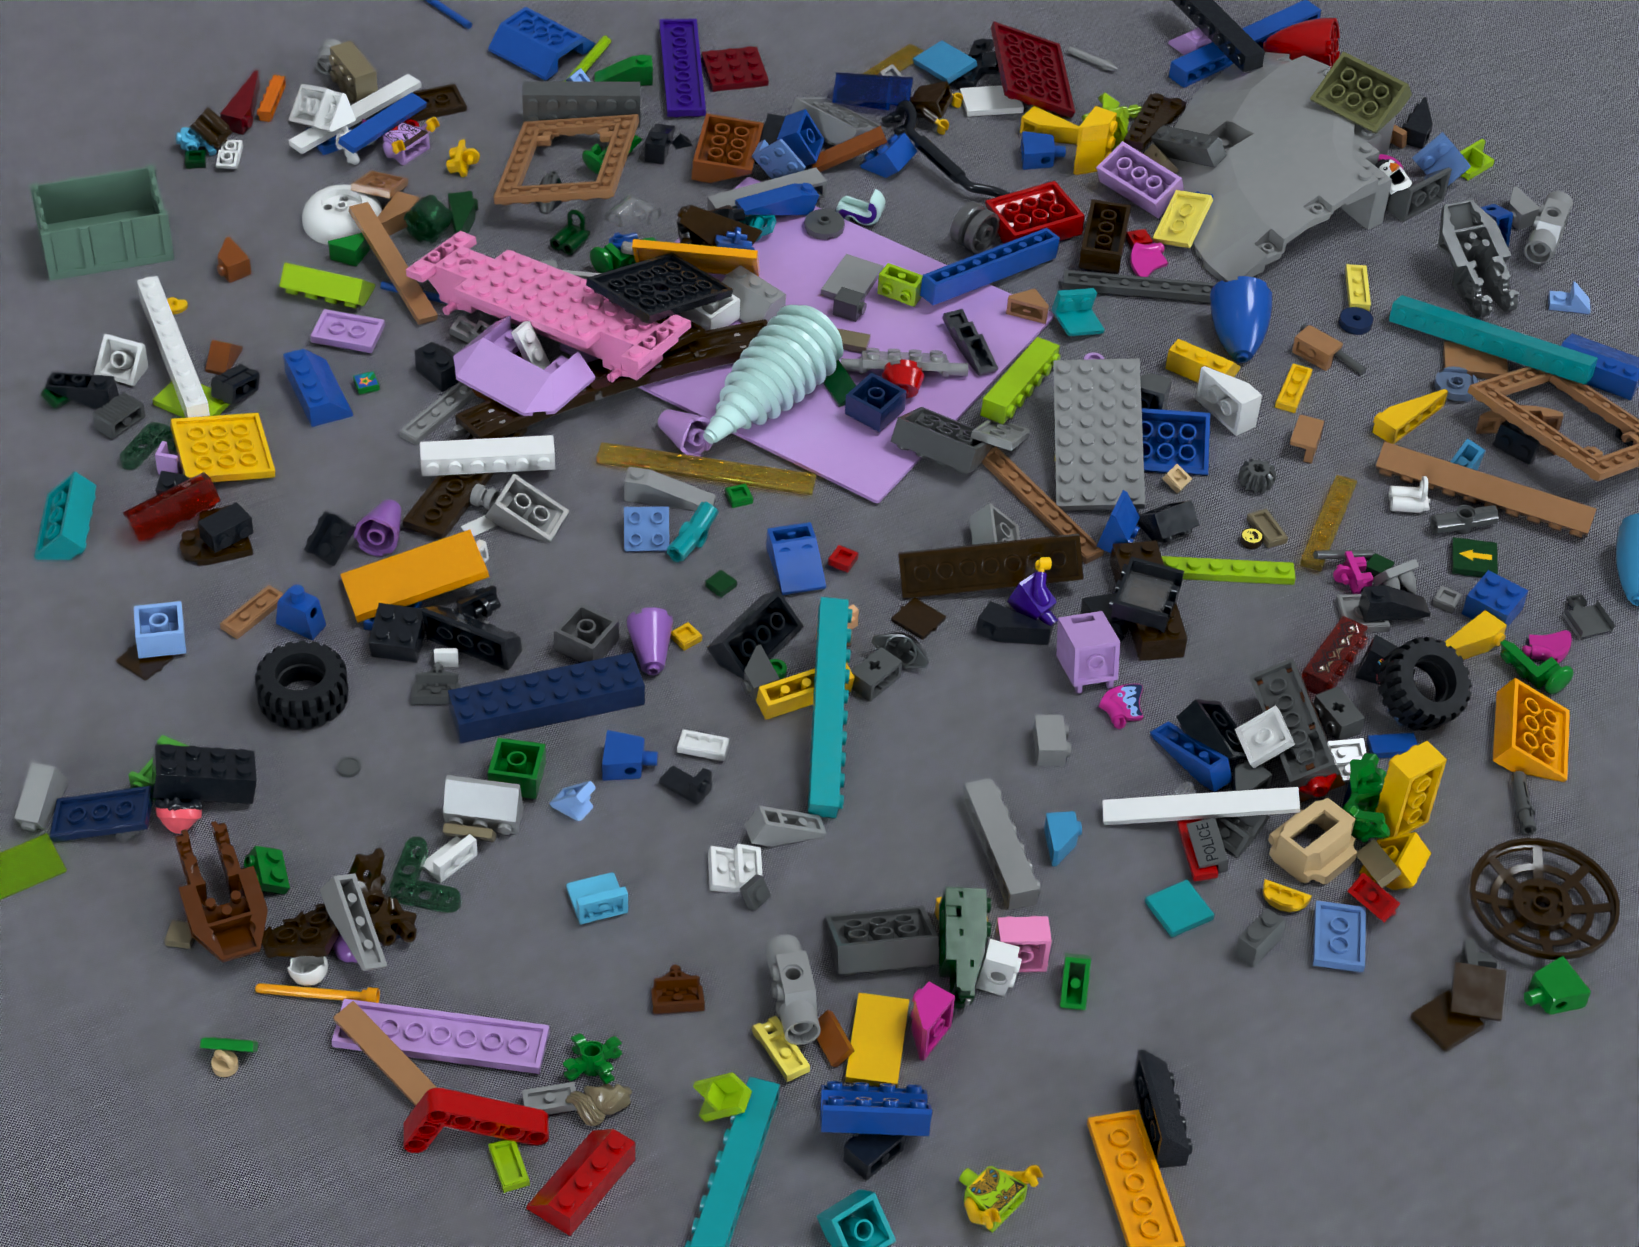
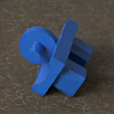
(734, 240)

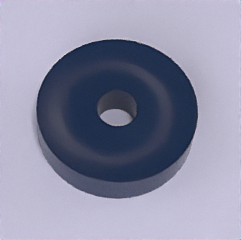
(1356, 320)

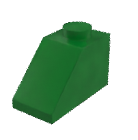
(1075, 981)

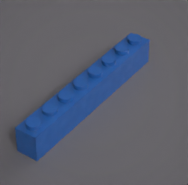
(989, 266)

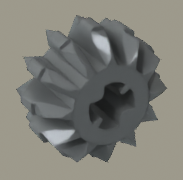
(1257, 475)

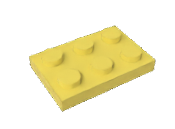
(1183, 219)

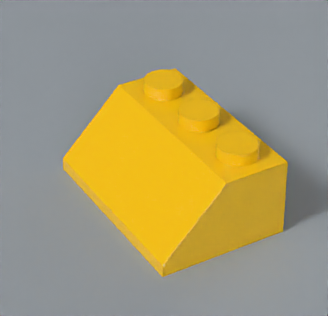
(1095, 140)
(1188, 359)

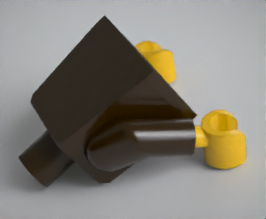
(933, 101)

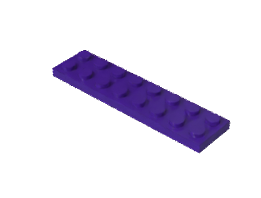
(682, 68)

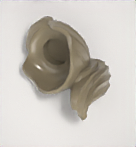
(599, 1102)

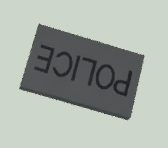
(1208, 844)

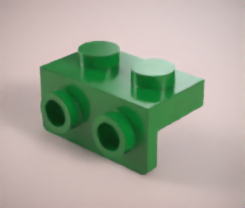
(269, 869)

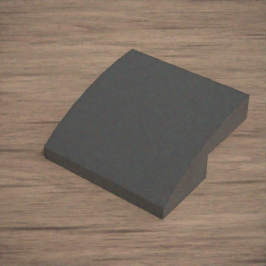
(1240, 831)

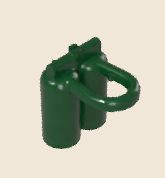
(571, 236)

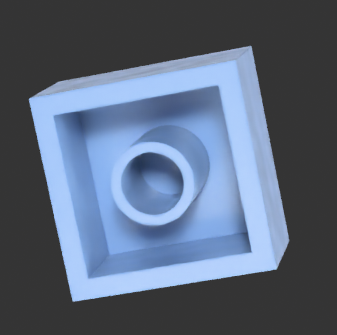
(159, 629)

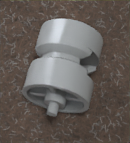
(322, 61)

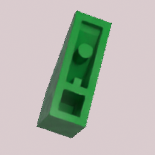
(628, 70)

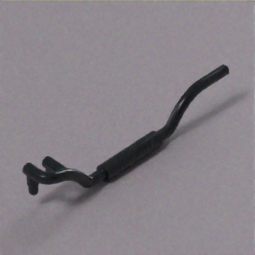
(933, 153)

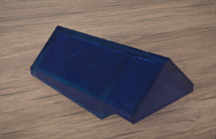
(871, 90)

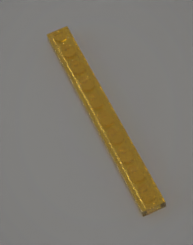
(707, 468)

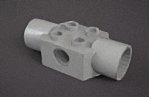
(1548, 227)
(793, 988)

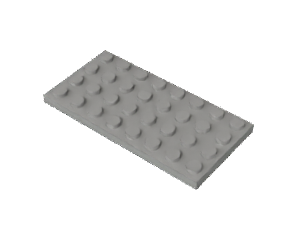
(1098, 433)

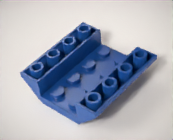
(536, 42)
(875, 1109)

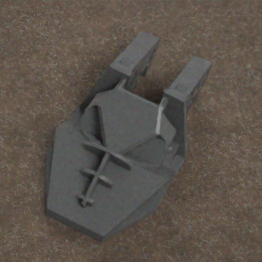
(1476, 246)

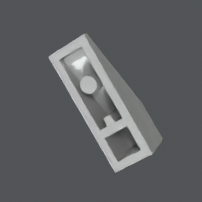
(781, 827)

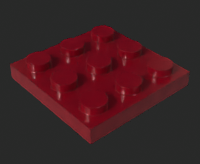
(734, 68)

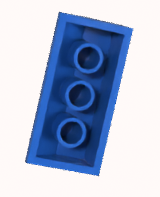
(316, 387)

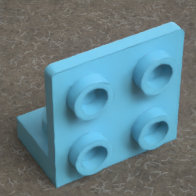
(597, 898)

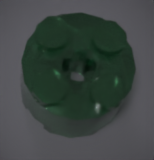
(428, 219)

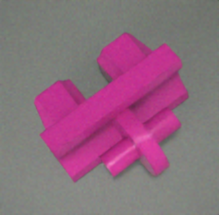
(1351, 574)

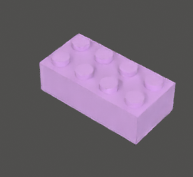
(1139, 179)

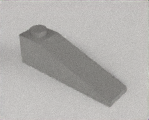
(658, 489)
(351, 917)

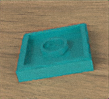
(1179, 908)

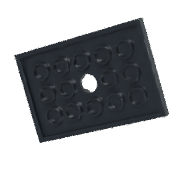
(641, 287)

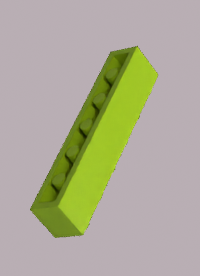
(1020, 381)

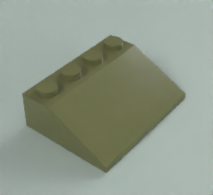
(1361, 93)

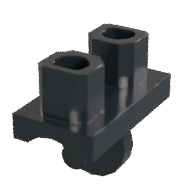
(480, 603)

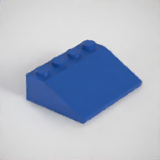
(1614, 371)
(1175, 439)

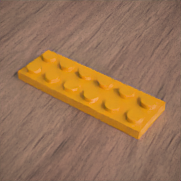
(1134, 1180)

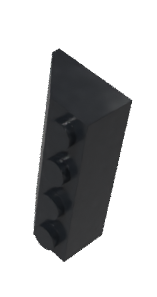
(765, 623)
(471, 636)
(1161, 1111)

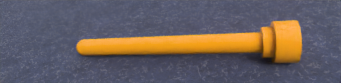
(369, 995)

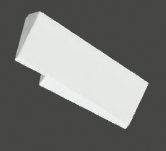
(321, 108)

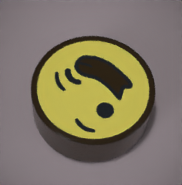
(1251, 538)

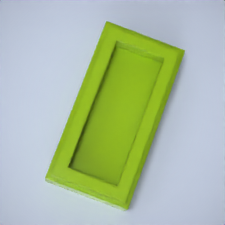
(509, 1165)

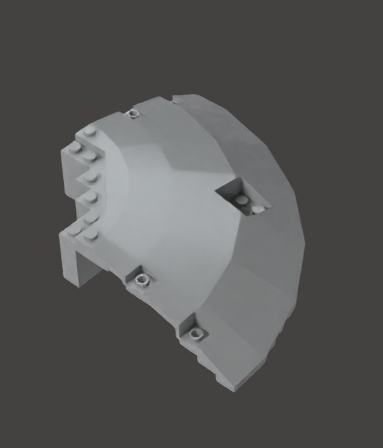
(1282, 166)

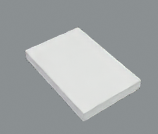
(989, 101)

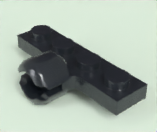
(986, 62)

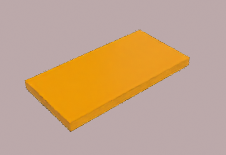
(706, 258)
(415, 574)

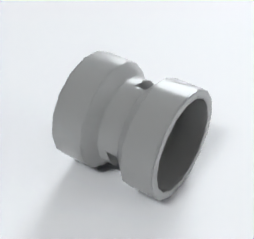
(483, 496)

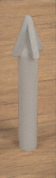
(1106, 64)

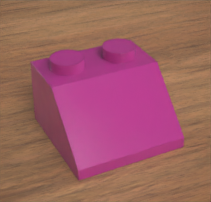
(931, 1017)

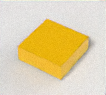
(686, 636)

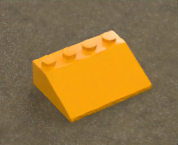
(1531, 732)

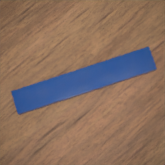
(382, 122)

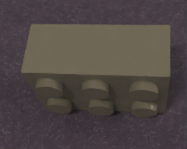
(352, 71)

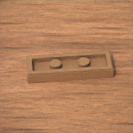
(251, 612)

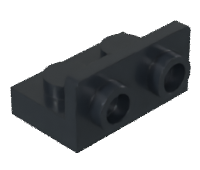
(330, 537)

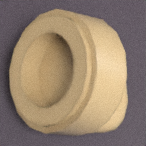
(224, 1063)

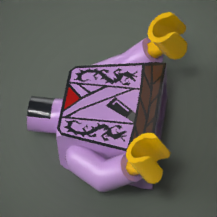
(408, 141)

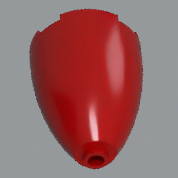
(1308, 38)

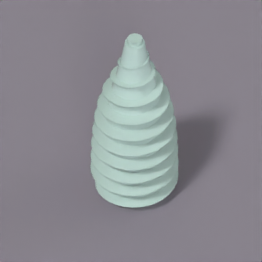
(776, 370)

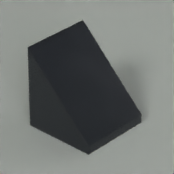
(681, 141)

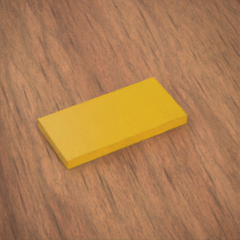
(877, 1039)

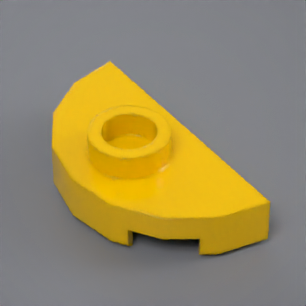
(1284, 898)

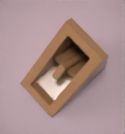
(1028, 305)

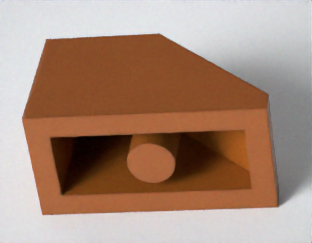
(233, 261)

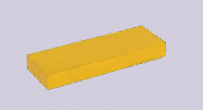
(1293, 388)

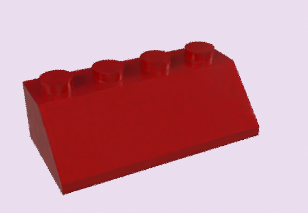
(583, 1179)

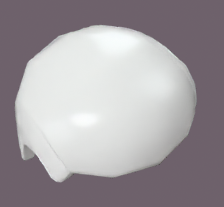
(308, 969)

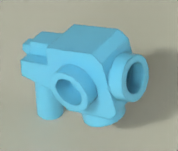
(192, 141)

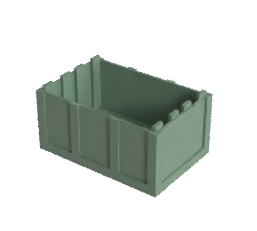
(102, 223)

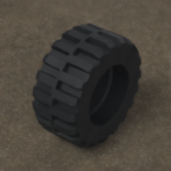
(1444, 669)
(306, 706)

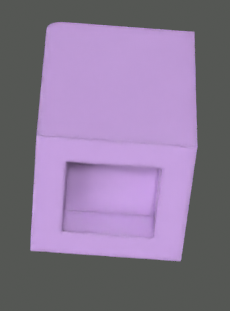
(166, 461)

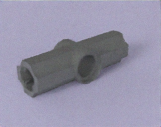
(1464, 519)

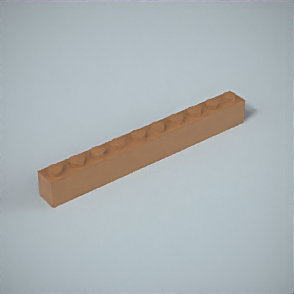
(1486, 489)

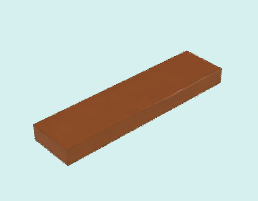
(850, 149)

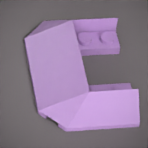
(495, 371)

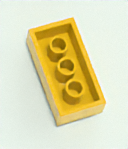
(1411, 788)

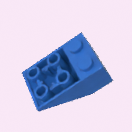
(795, 558)

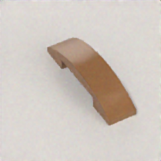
(1490, 421)

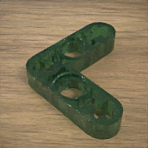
(160, 433)
(411, 881)

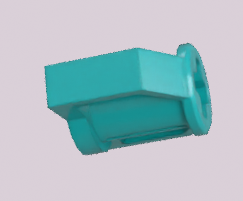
(759, 222)

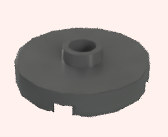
(824, 224)

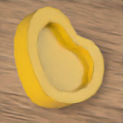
(177, 306)

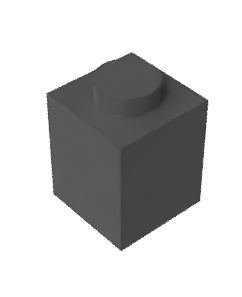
(849, 304)

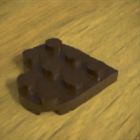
(196, 550)
(302, 936)

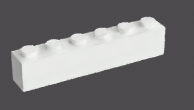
(487, 455)

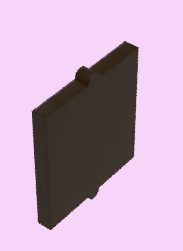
(918, 618)
(142, 667)

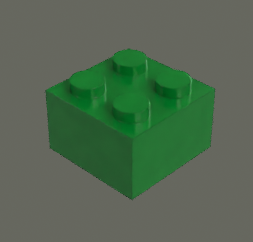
(519, 764)

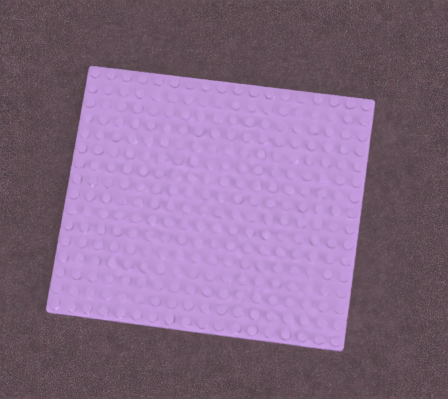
(817, 430)

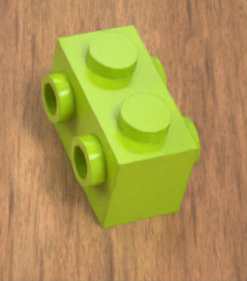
(900, 284)

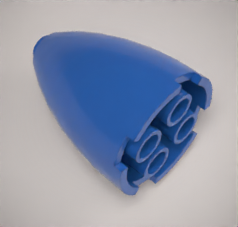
(1241, 315)

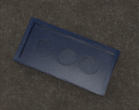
(101, 814)

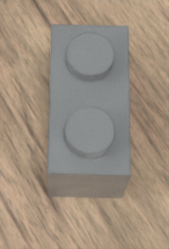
(1050, 740)

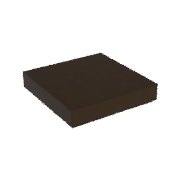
(1477, 991)
(1442, 1027)

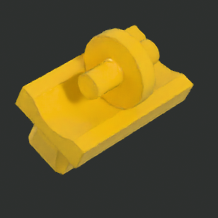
(461, 158)

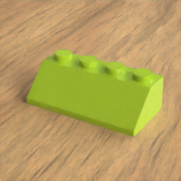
(326, 285)

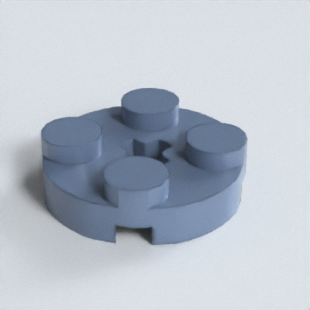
(1457, 375)

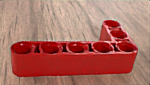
(473, 1114)

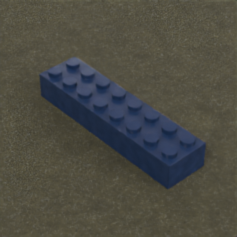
(546, 697)

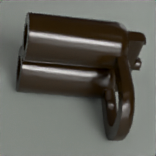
(211, 128)

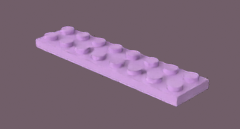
(455, 1037)

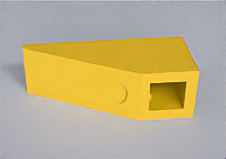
(1042, 122)

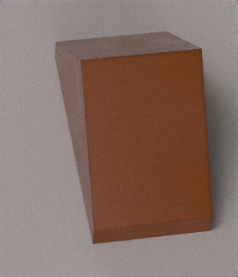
(221, 356)

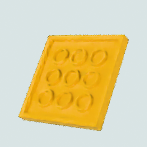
(223, 447)

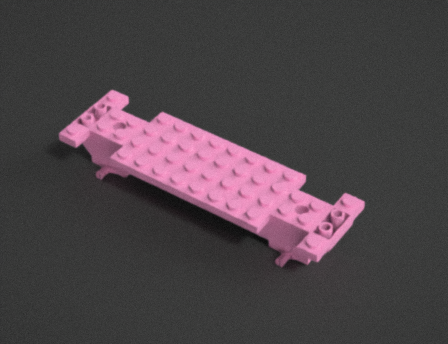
(551, 300)

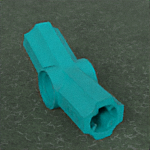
(693, 532)

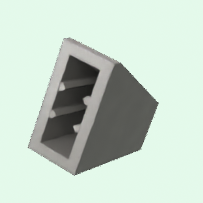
(39, 796)

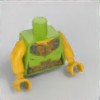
(996, 1193)

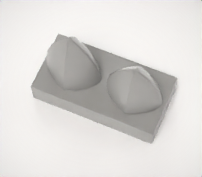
(1401, 573)

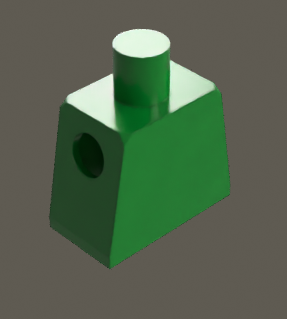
(1557, 988)

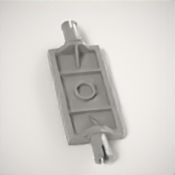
(927, 361)

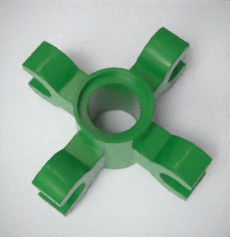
(592, 1058)

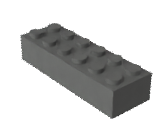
(579, 99)

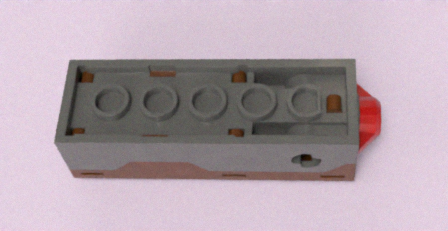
(1310, 761)

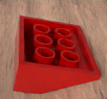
(1035, 210)

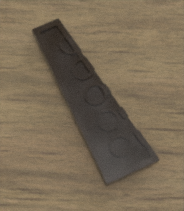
(1153, 115)

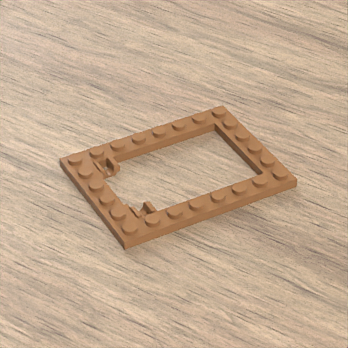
(616, 130)
(1598, 467)

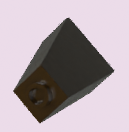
(709, 224)

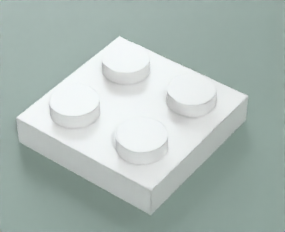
(1264, 736)

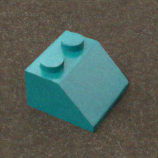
(856, 1222)

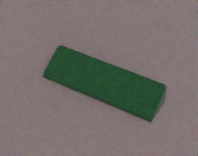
(839, 384)

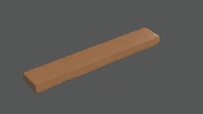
(383, 1052)

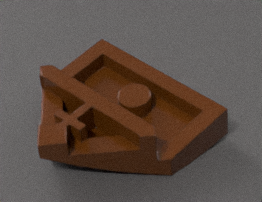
(677, 993)

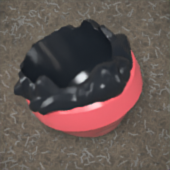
(178, 813)

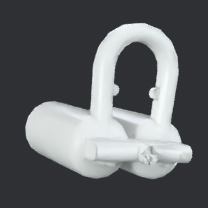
(1410, 498)

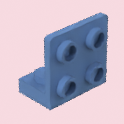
(1440, 155)
(777, 159)
(646, 529)

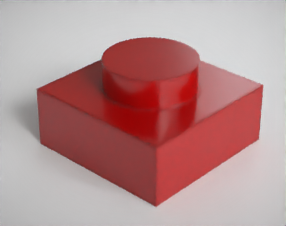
(1139, 236)
(843, 558)

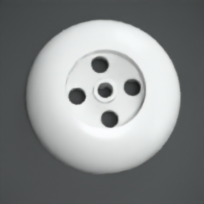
(328, 215)

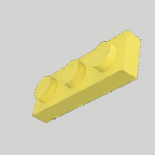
(1357, 286)

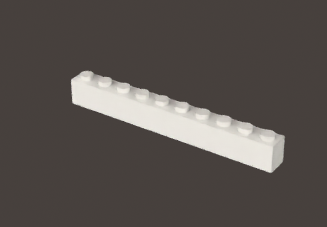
(172, 348)

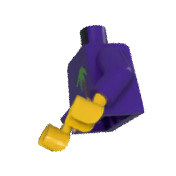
(1033, 596)

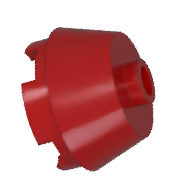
(905, 375)

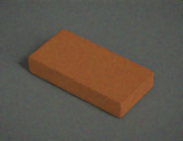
(833, 1039)

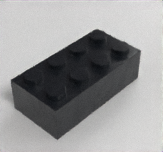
(204, 773)

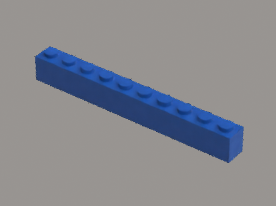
(1211, 59)

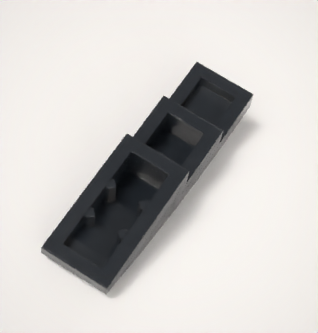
(970, 342)

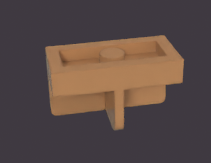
(1316, 347)
(1307, 435)

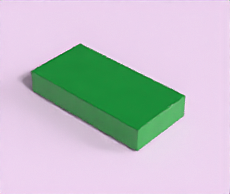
(229, 1044)

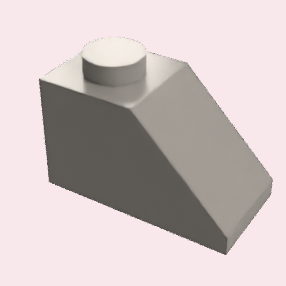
(1523, 209)

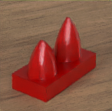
(1374, 897)

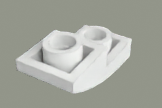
(230, 154)

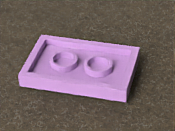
(347, 331)

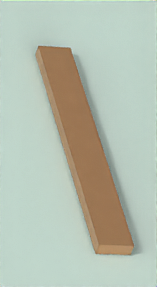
(392, 263)
(1039, 502)

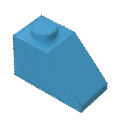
(1061, 834)

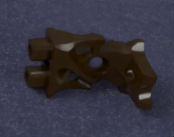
(387, 926)

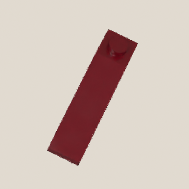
(241, 108)

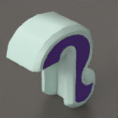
(862, 212)

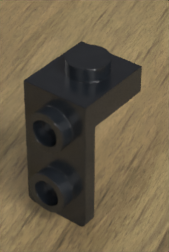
(688, 787)

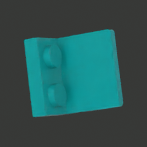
(1075, 312)

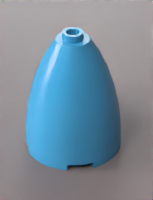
(1628, 557)

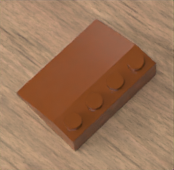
(725, 148)

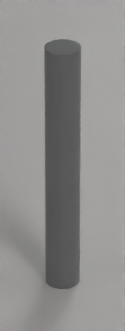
(1340, 554)

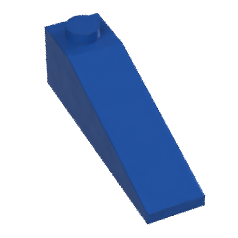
(785, 200)
(1199, 760)

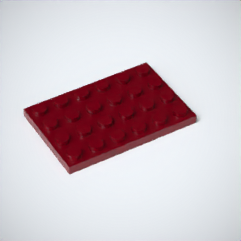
(1032, 70)

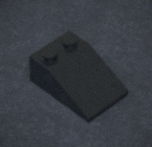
(1212, 725)

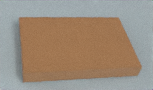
(379, 184)
(1475, 361)

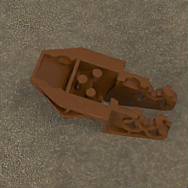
(230, 928)

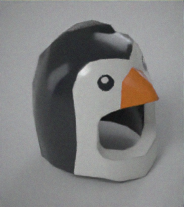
(1399, 178)

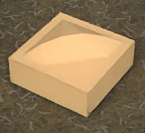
(1177, 478)

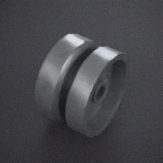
(974, 227)

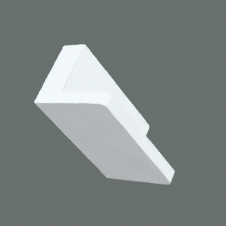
(451, 857)

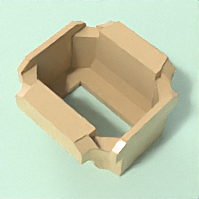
(1326, 855)

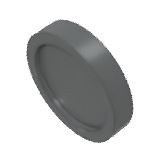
(348, 766)

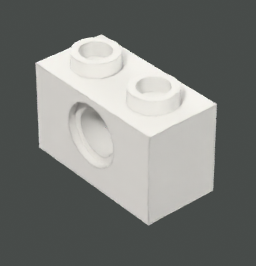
(998, 967)

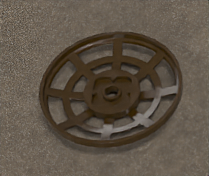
(1554, 896)

